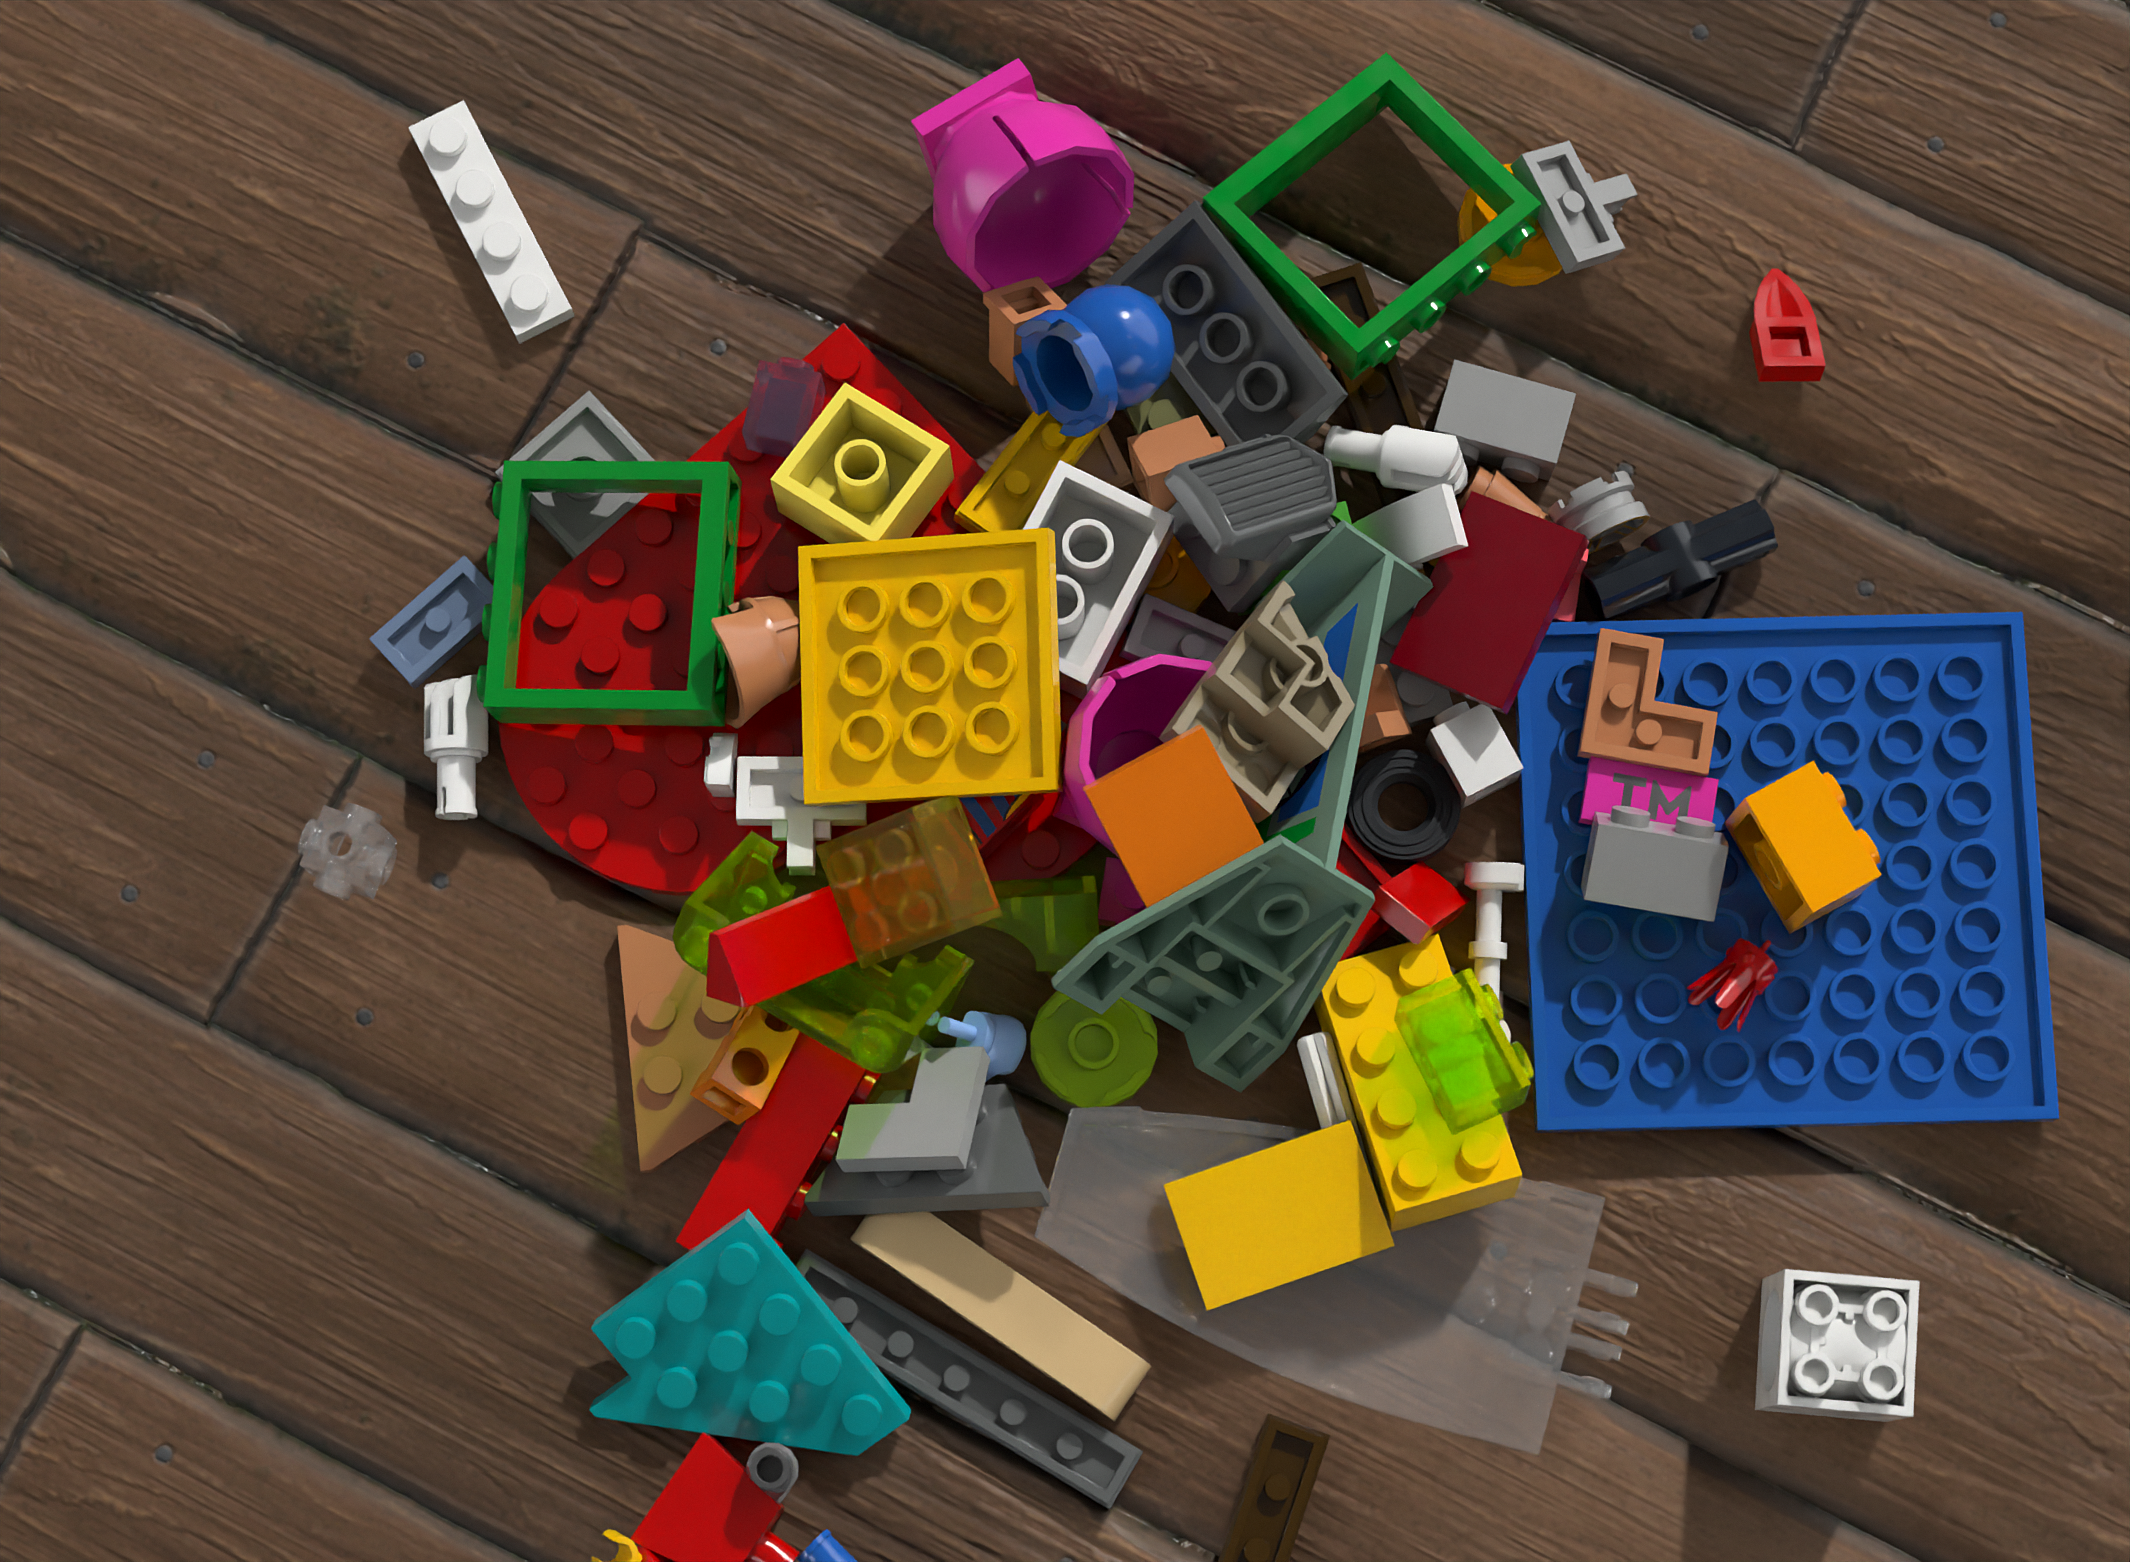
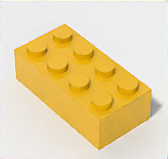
(1409, 1148)

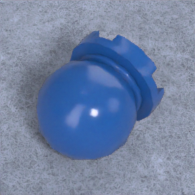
(1094, 357)

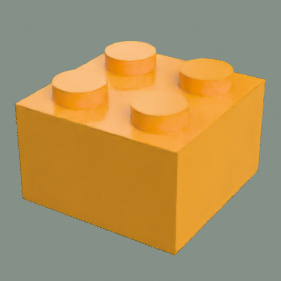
(1804, 846)

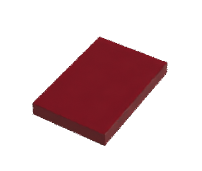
(1490, 603)

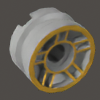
(1601, 511)

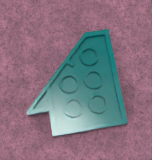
(743, 1352)

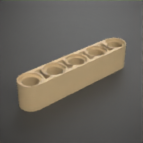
(1005, 1307)

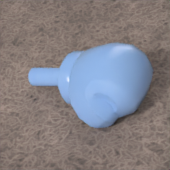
(998, 1034)

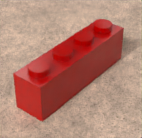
(783, 1143)

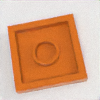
(1173, 815)

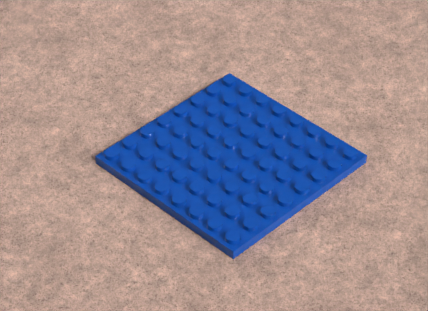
(1882, 1012)

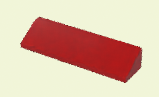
(777, 950)

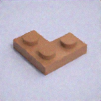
(1626, 721)

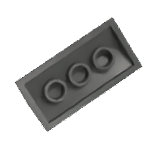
(1230, 335)

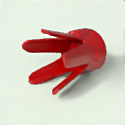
(1743, 976)

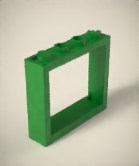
(1313, 138)
(713, 591)

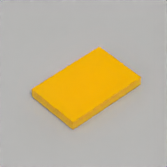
(1278, 1214)

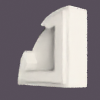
(722, 765)

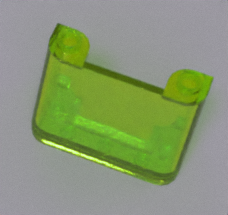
(857, 1012)

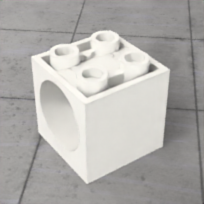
(1837, 1345)

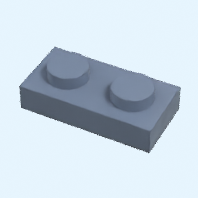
(436, 623)

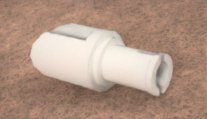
(1400, 457)
(455, 741)

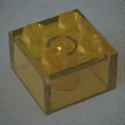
(908, 880)

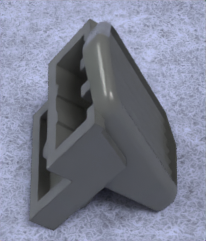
(1251, 513)

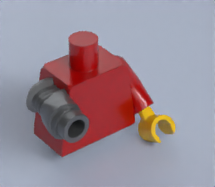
(716, 1509)

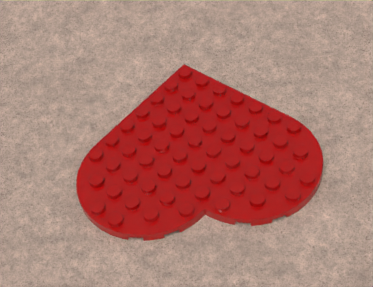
(622, 620)

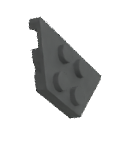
(996, 1176)

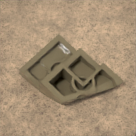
(1267, 703)

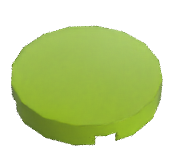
(1090, 1055)

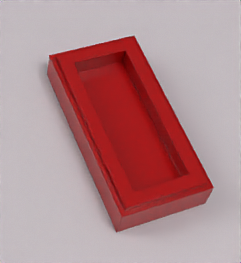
(1418, 902)

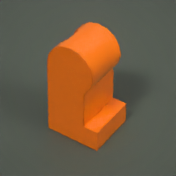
(745, 1064)

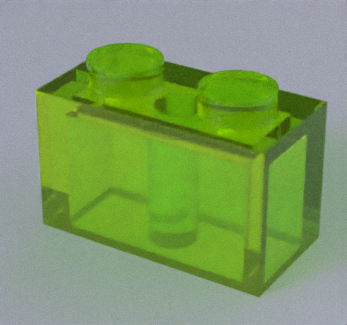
(1463, 1050)

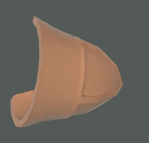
(762, 653)

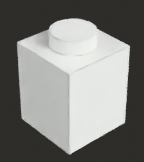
(1473, 751)

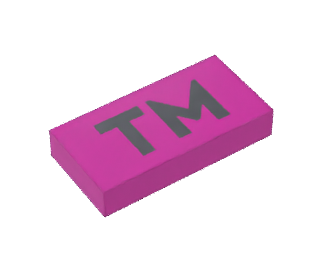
(1652, 789)

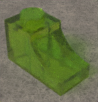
(1049, 916)

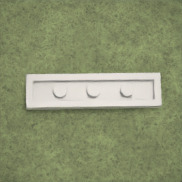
(491, 222)

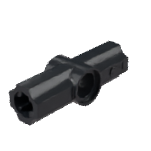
(1679, 561)

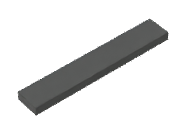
(975, 1386)

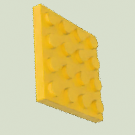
(930, 668)

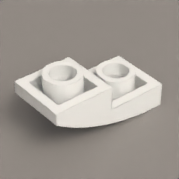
(1418, 526)

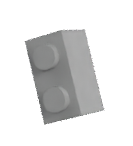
(1505, 420)
(1655, 863)

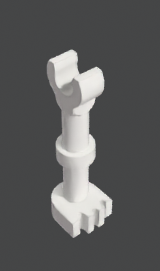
(1490, 881)

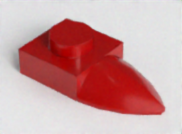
(1785, 332)

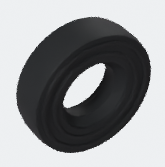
(1415, 770)

